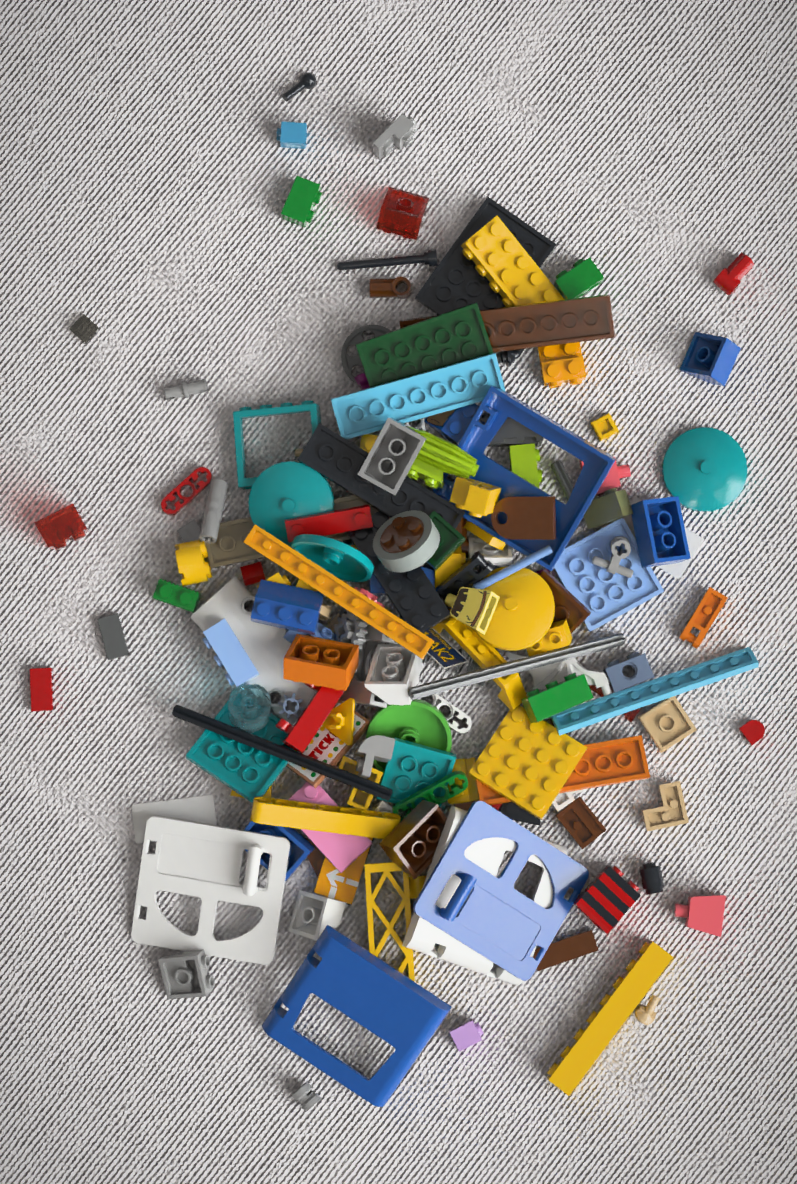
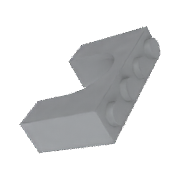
(357, 685)

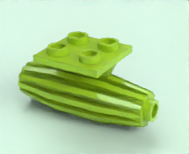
(439, 457)

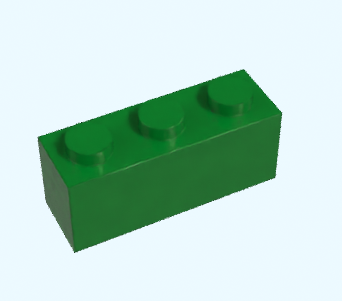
(556, 697)

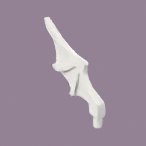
(557, 671)

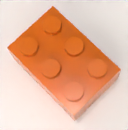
(321, 662)

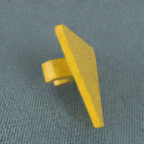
(341, 721)

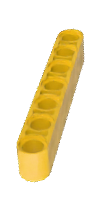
(323, 817)

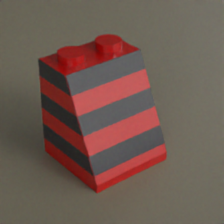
(607, 898)

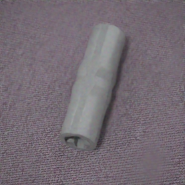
(213, 511)

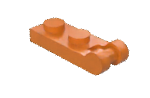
(703, 616)

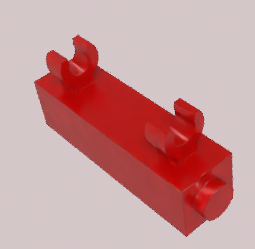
(311, 718)

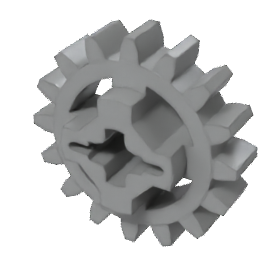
(350, 629)

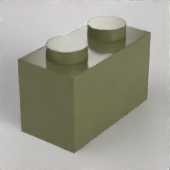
(608, 508)

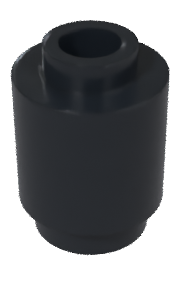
(651, 878)

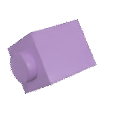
(466, 1034)

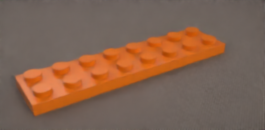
(600, 766)

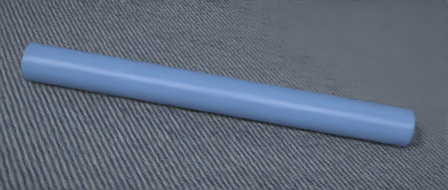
(513, 568)

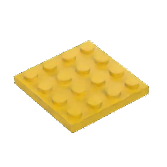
(527, 762)

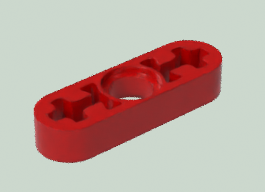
(194, 475)

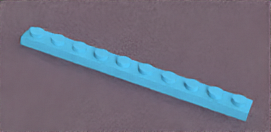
(654, 690)

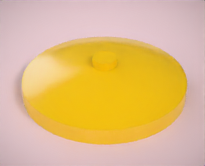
(522, 611)

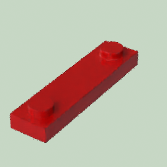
(330, 522)

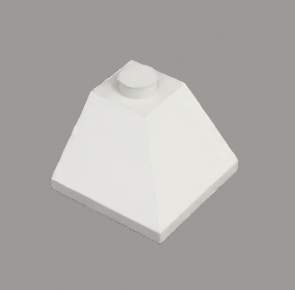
(313, 914)

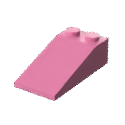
(337, 848)

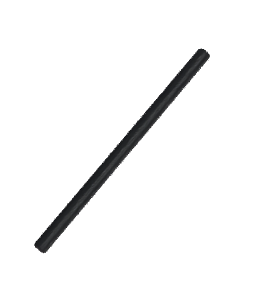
(282, 752)

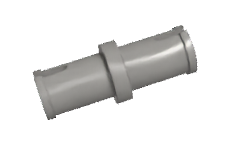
(186, 389)

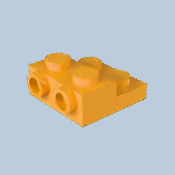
(561, 364)

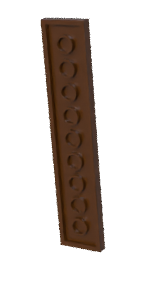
(545, 323)

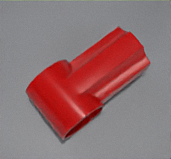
(730, 277)

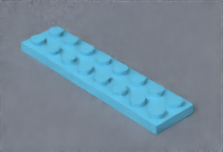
(417, 396)

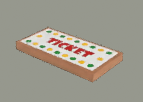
(328, 749)

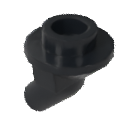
(508, 357)

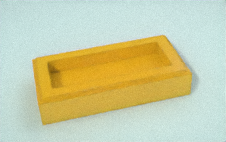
(485, 536)

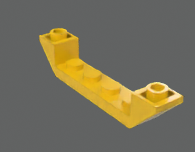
(485, 656)

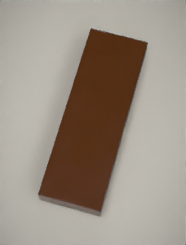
(567, 949)

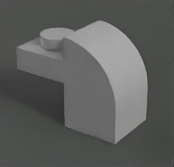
(371, 749)

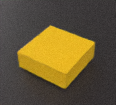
(604, 427)

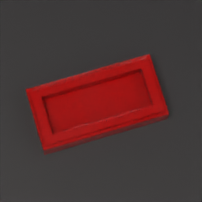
(41, 689)

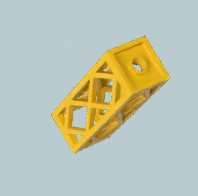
(386, 868)

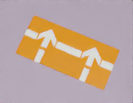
(341, 885)

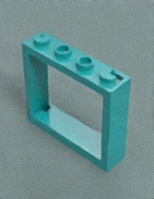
(266, 410)

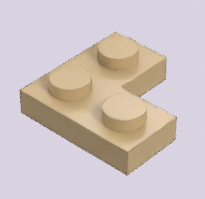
(672, 811)

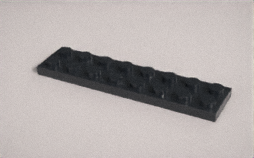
(341, 462)

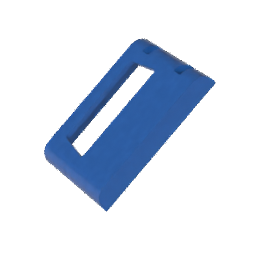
(568, 516)
(371, 996)

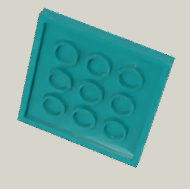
(237, 764)

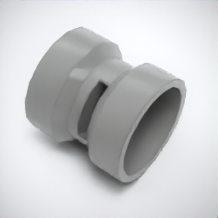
(306, 1096)

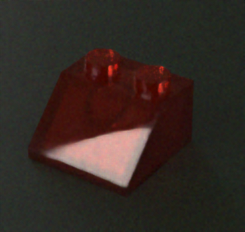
(402, 213)
(62, 527)

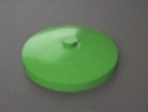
(414, 723)

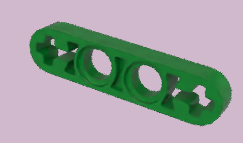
(427, 792)

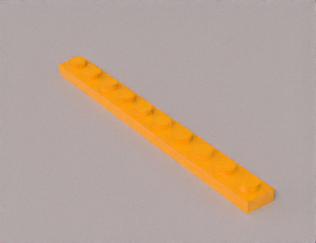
(339, 591)

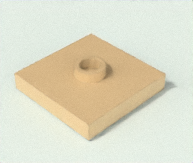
(667, 723)

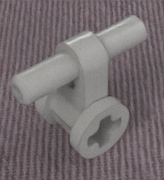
(613, 565)

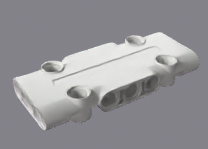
(260, 641)

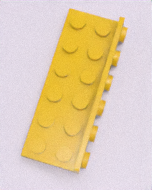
(508, 266)

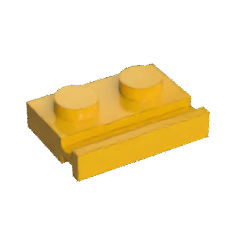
(471, 791)

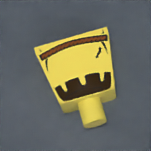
(473, 607)

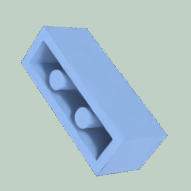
(230, 653)

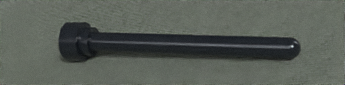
(428, 258)

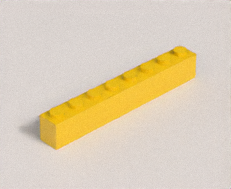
(609, 1018)

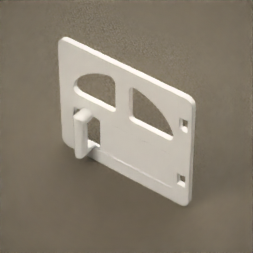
(207, 864)

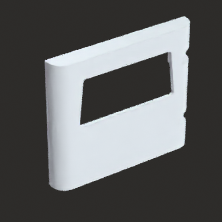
(488, 855)

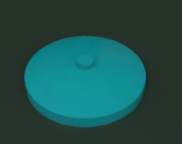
(704, 469)
(287, 493)
(334, 557)

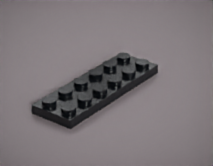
(408, 591)

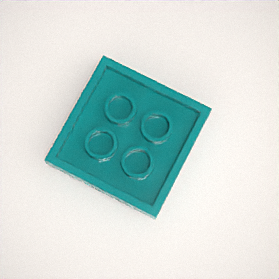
(415, 768)

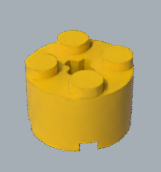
(192, 563)

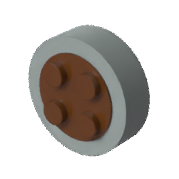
(406, 541)

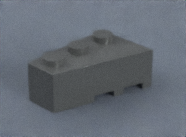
(513, 434)

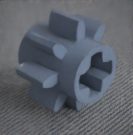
(289, 712)

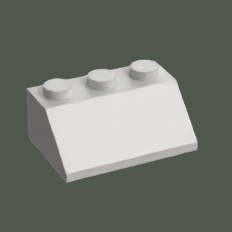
(393, 673)

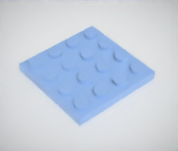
(599, 591)

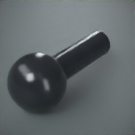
(307, 81)

